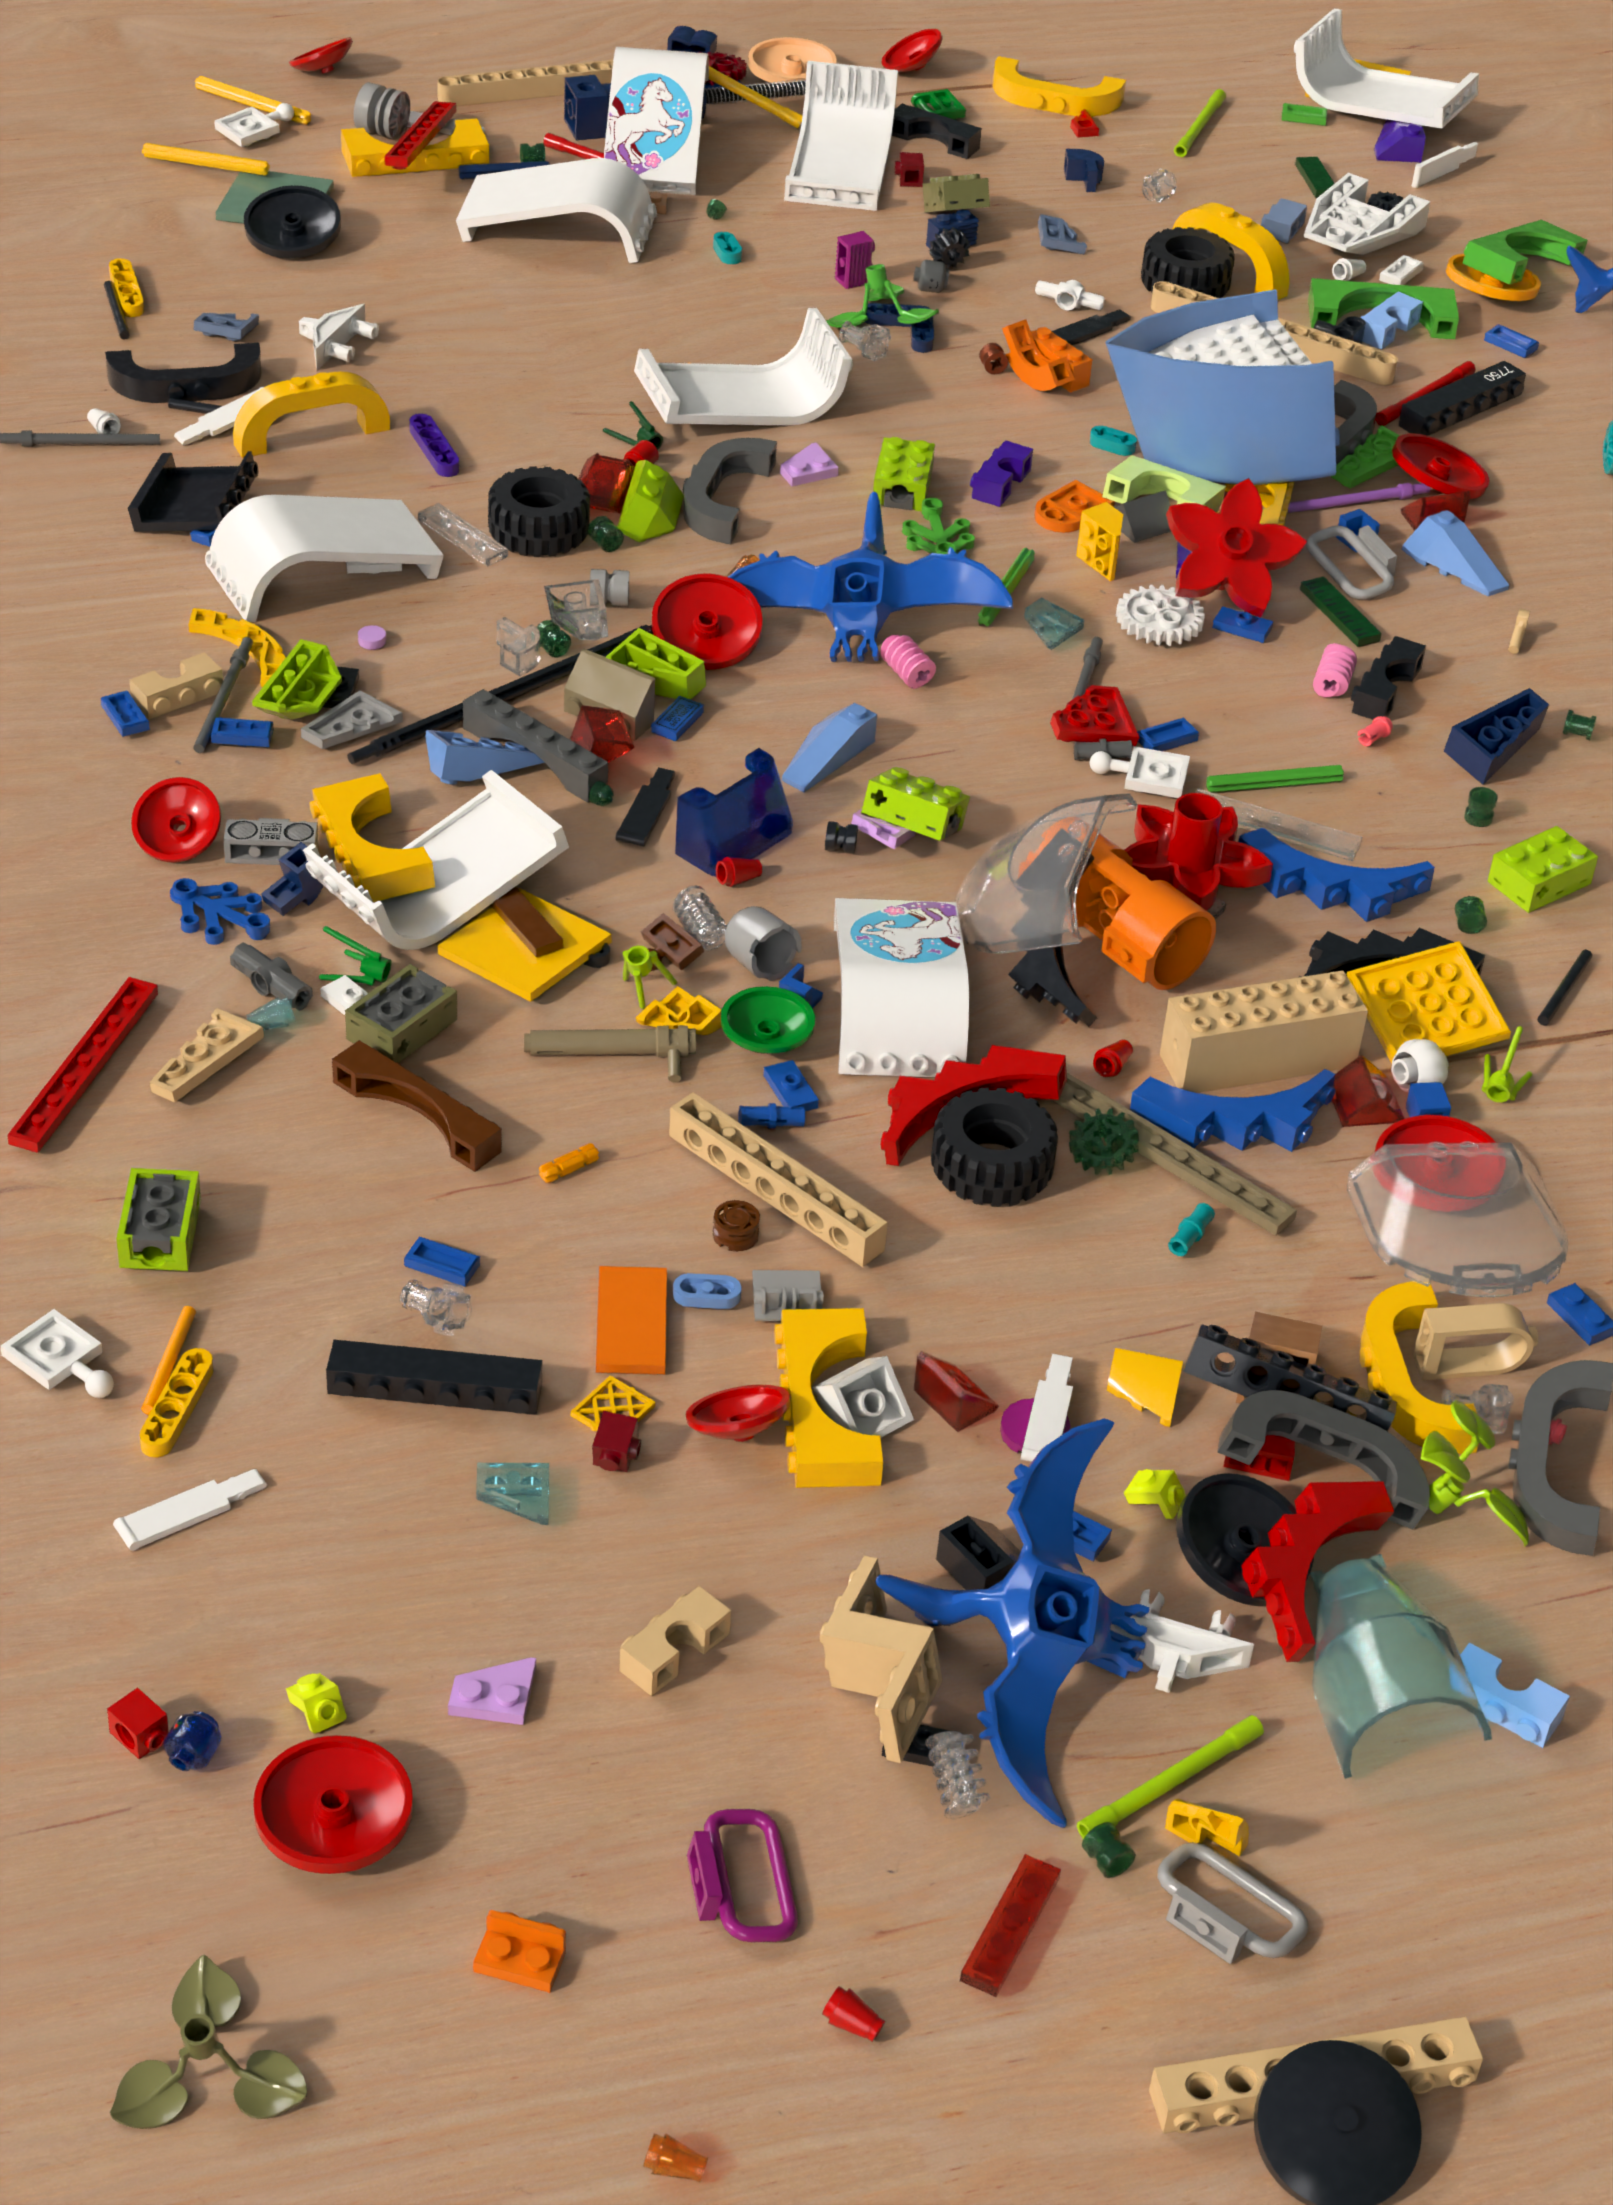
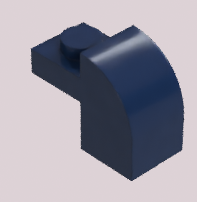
(1084, 166)
(295, 885)

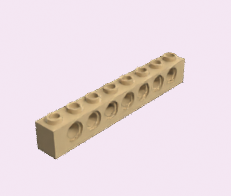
(778, 1179)
(1216, 2078)

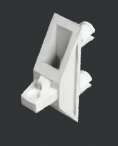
(334, 331)
(1186, 1649)

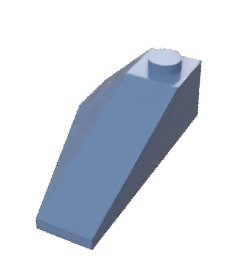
(1453, 548)
(831, 745)
(463, 759)

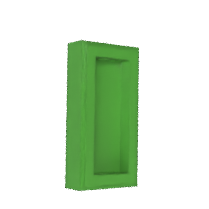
(1304, 114)

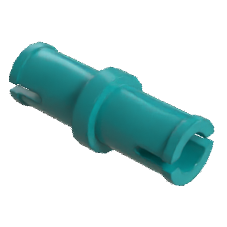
(1191, 1229)

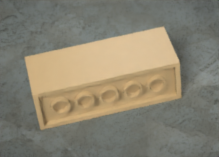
(1262, 1032)

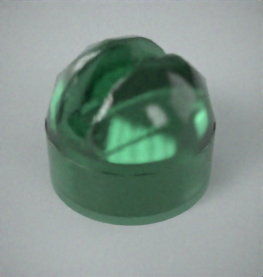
(716, 209)
(601, 794)

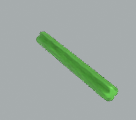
(1010, 581)
(1274, 778)

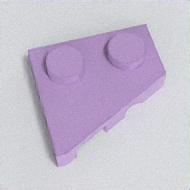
(808, 466)
(883, 831)
(494, 1692)

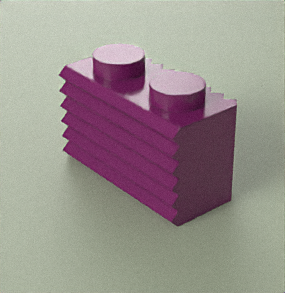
(853, 258)

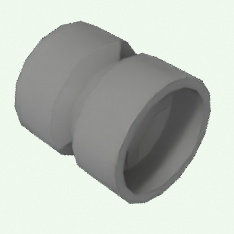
(613, 586)

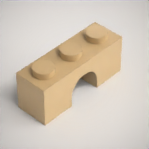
(161, 695)
(692, 1620)

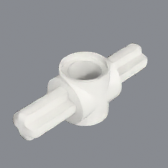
(1066, 302)

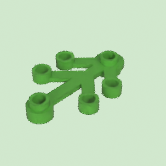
(932, 511)

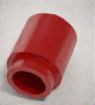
(642, 451)

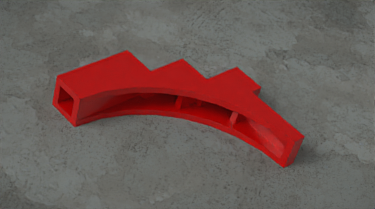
(919, 1100)

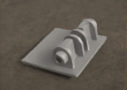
(785, 1290)

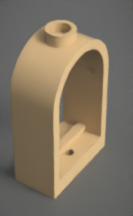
(1495, 1359)

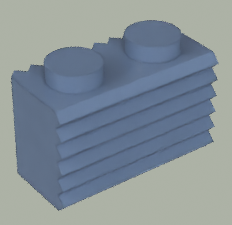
(1284, 219)

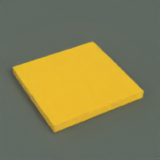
(498, 954)
(1429, 998)

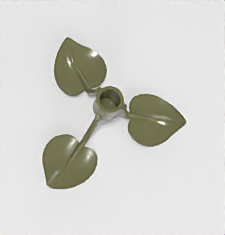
(205, 2000)

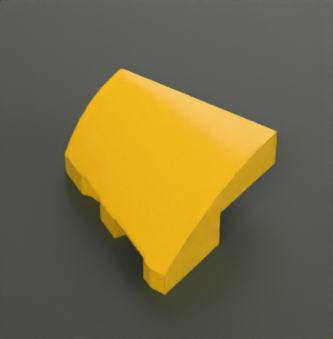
(682, 1009)
(1146, 1381)
(1197, 1822)

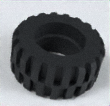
(1189, 260)
(539, 511)
(988, 1173)

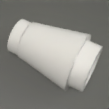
(1348, 269)
(104, 421)

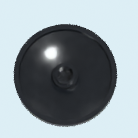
(292, 221)
(1223, 1525)
(1337, 2125)

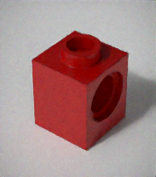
(138, 1723)

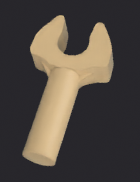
(1519, 631)

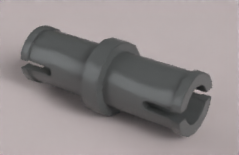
(1115, 749)

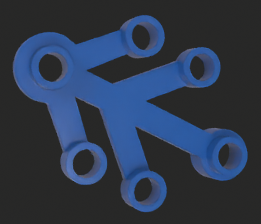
(188, 893)

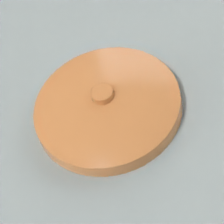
(786, 58)

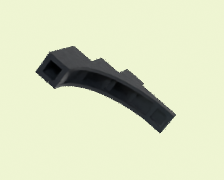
(1340, 954)

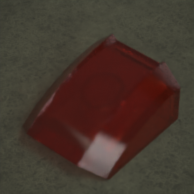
(607, 482)

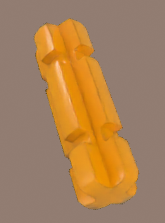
(568, 1162)

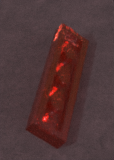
(1010, 1925)

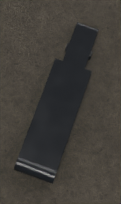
(1091, 326)
(646, 809)

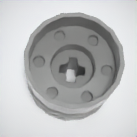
(382, 110)

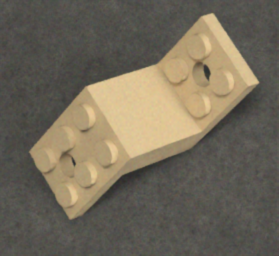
(881, 1658)

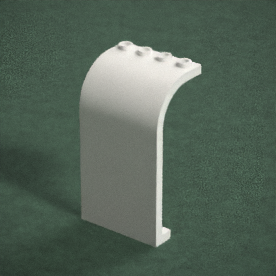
(563, 188)
(283, 530)

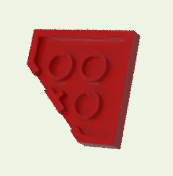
(1095, 716)

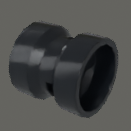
(841, 837)

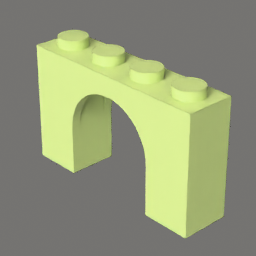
(1142, 477)

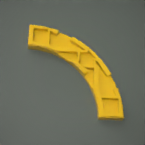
(265, 648)

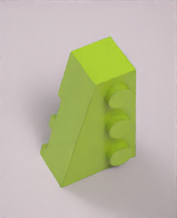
(673, 669)

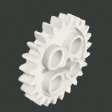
(1159, 615)

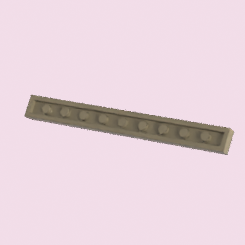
(1185, 1161)

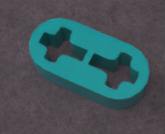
(727, 248)
(1113, 440)

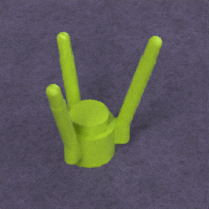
(639, 963)
(1501, 1085)

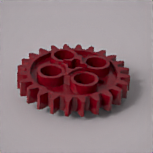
(728, 65)

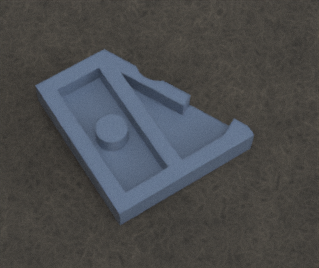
(1057, 235)
(225, 325)

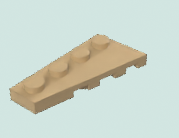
(210, 1051)

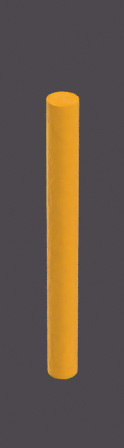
(169, 1358)

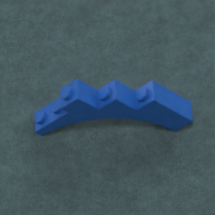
(1327, 884)
(1235, 1120)

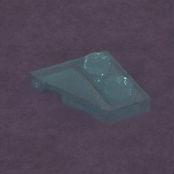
(1052, 622)
(516, 1488)

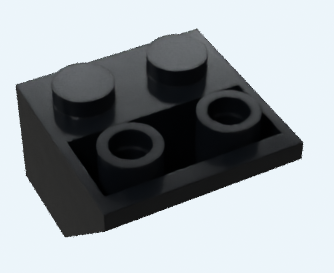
(976, 1553)

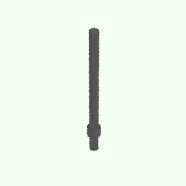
(28, 438)
(1091, 659)
(238, 661)

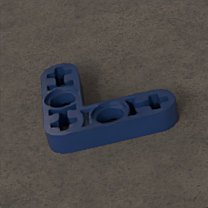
(886, 315)

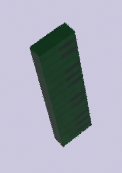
(1340, 611)

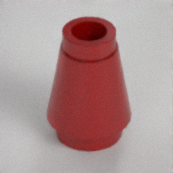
(737, 870)
(1112, 1058)
(852, 2014)

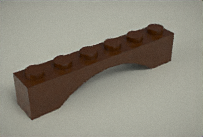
(372, 1075)

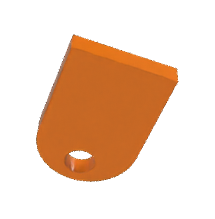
(1063, 508)

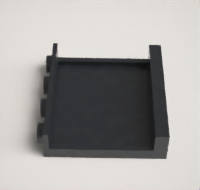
(190, 496)

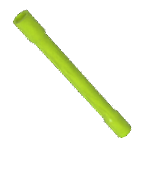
(1185, 142)
(1231, 1740)

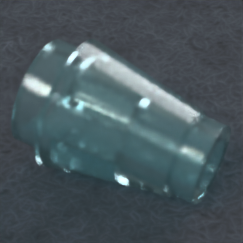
(273, 1015)

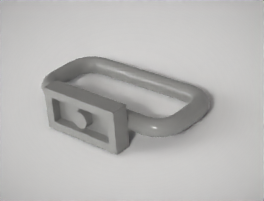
(1372, 550)
(1213, 1926)

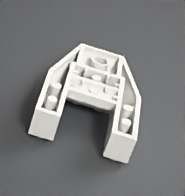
(1351, 225)

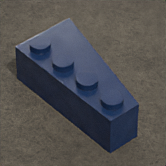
(1496, 734)

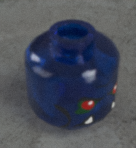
(192, 1741)

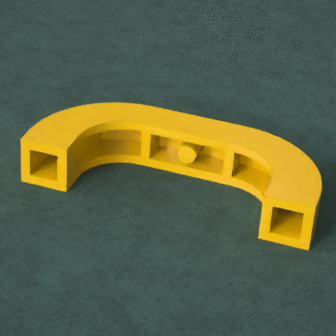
(1055, 97)
(1254, 239)
(304, 394)
(1416, 1416)

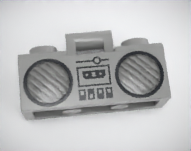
(265, 839)

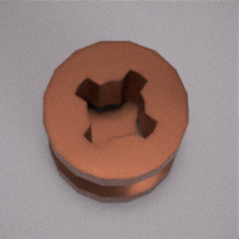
(993, 352)

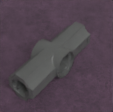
(271, 976)

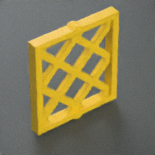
(596, 1395)

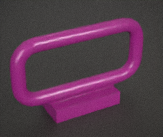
(712, 1883)

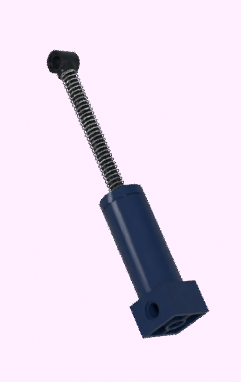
(588, 102)

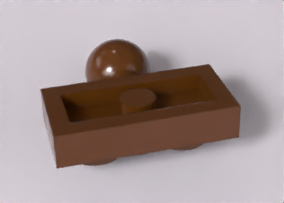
(671, 942)

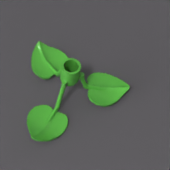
(881, 289)

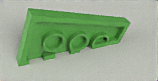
(1368, 459)

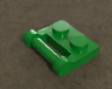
(942, 101)

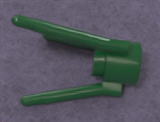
(646, 432)

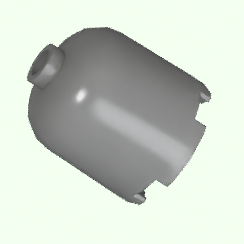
(762, 942)

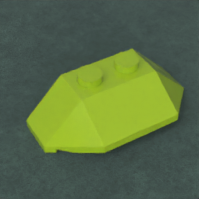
(650, 503)
(300, 682)

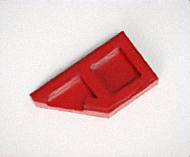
(1084, 125)

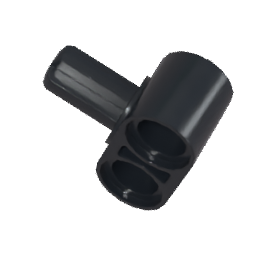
(1350, 328)

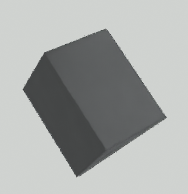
(1145, 517)

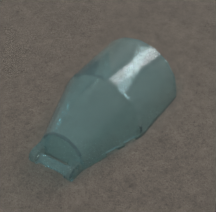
(1380, 1654)

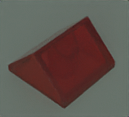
(1418, 510)
(602, 732)
(1364, 1095)
(951, 1392)

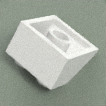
(865, 1398)

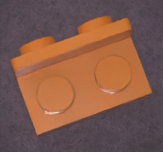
(521, 1951)

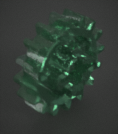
(1089, 1148)

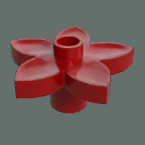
(1232, 548)
(1195, 848)

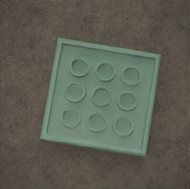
(249, 186)

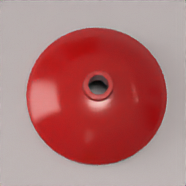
(913, 51)
(322, 57)
(166, 808)
(738, 1411)

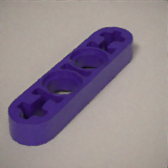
(434, 445)

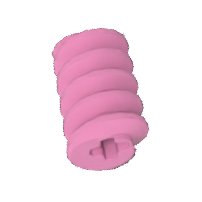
(907, 660)
(1334, 671)

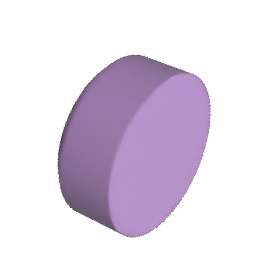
(371, 637)

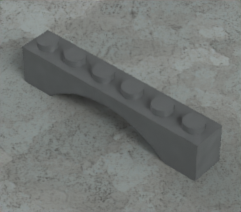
(573, 765)

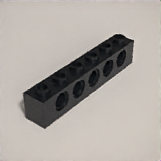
(1238, 1377)

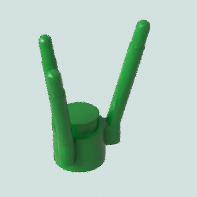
(372, 964)

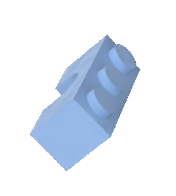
(1395, 312)
(1528, 1712)

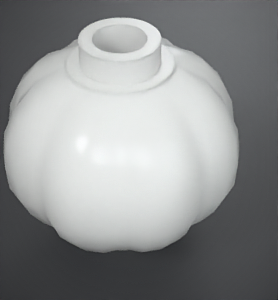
(1419, 1062)

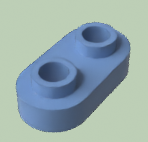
(707, 1291)

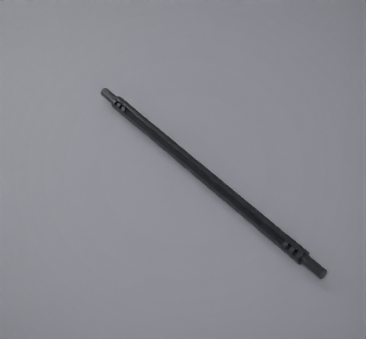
(506, 692)

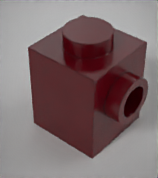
(910, 169)
(616, 1442)

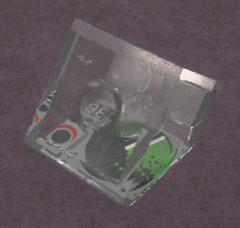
(578, 609)

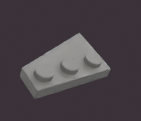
(350, 719)

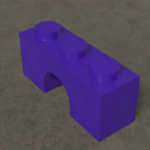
(995, 477)

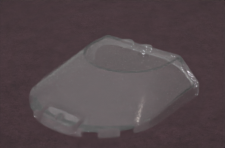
(1029, 879)
(1460, 1216)

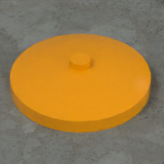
(1490, 286)

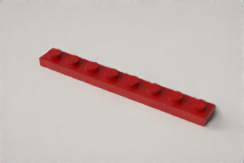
(420, 135)
(82, 1065)

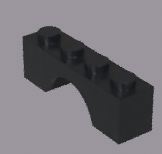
(958, 136)
(1398, 662)

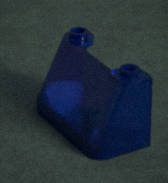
(737, 820)

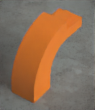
(1030, 363)

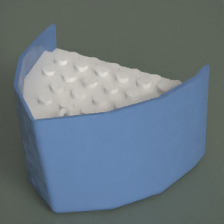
(1227, 393)

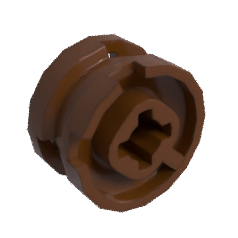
(736, 1226)

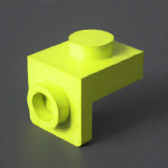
(1156, 1487)
(318, 1700)

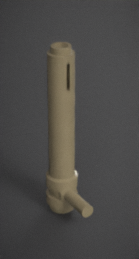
(658, 1041)

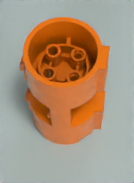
(1142, 922)

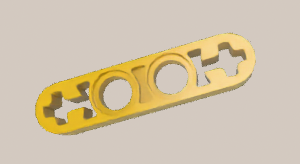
(126, 287)
(181, 1403)

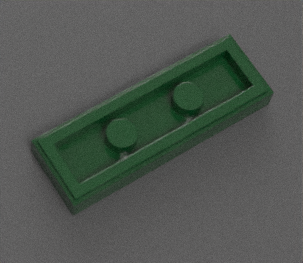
(1314, 174)

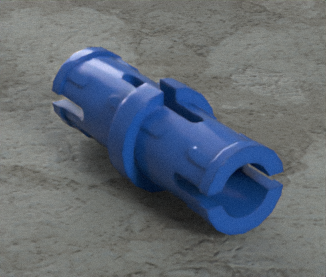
(771, 1116)

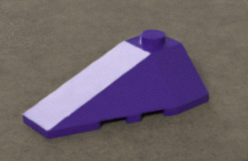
(1400, 142)

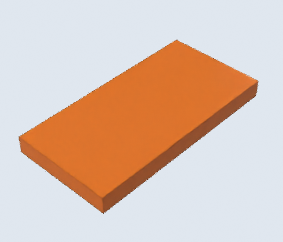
(631, 1320)

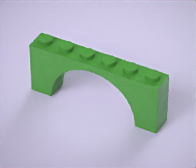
(1501, 252)
(1334, 298)

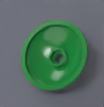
(767, 1020)

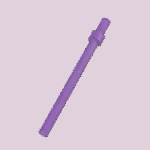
(1402, 491)

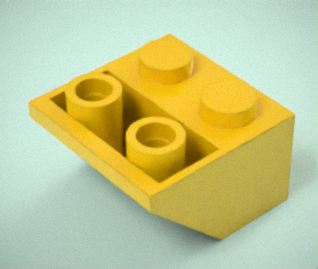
(1100, 538)

